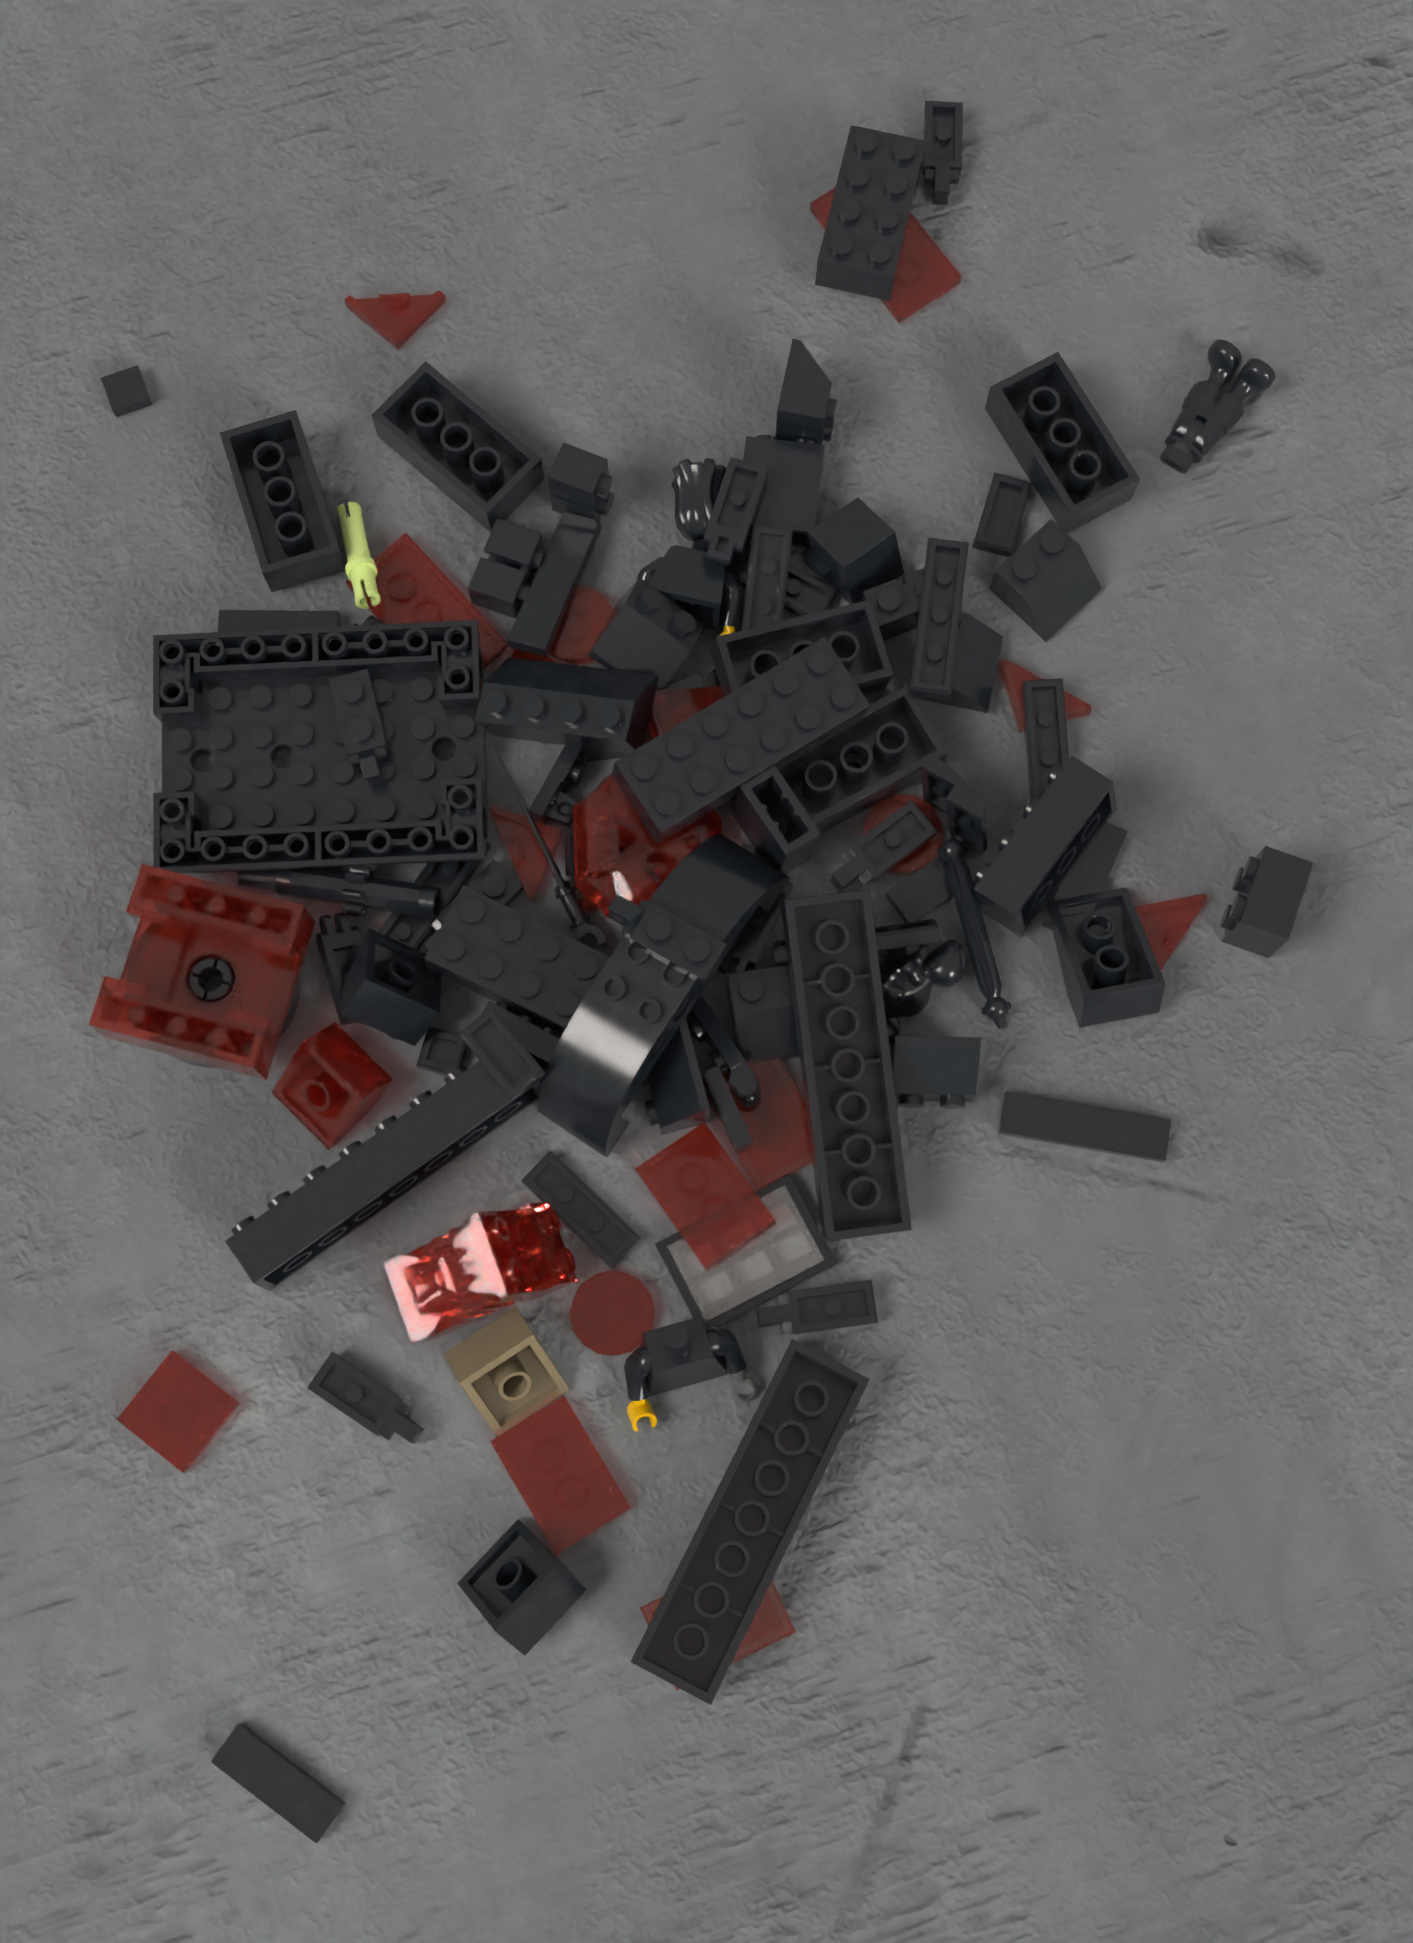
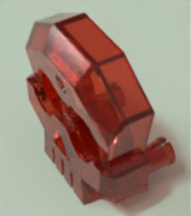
(602, 871)

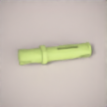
(360, 566)

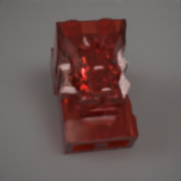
(480, 1269)

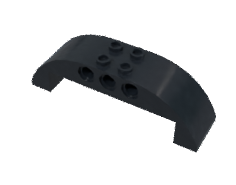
(643, 1001)

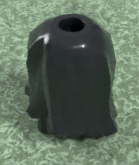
(695, 495)

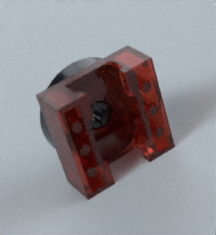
(181, 941)

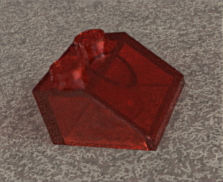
(331, 1084)

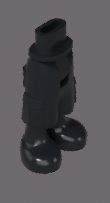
(1207, 412)

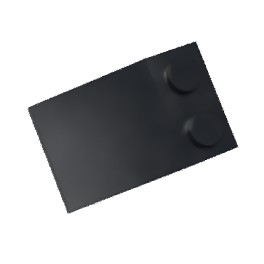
(1112, 967)

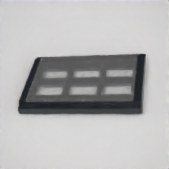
(758, 1271)

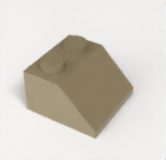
(506, 1371)

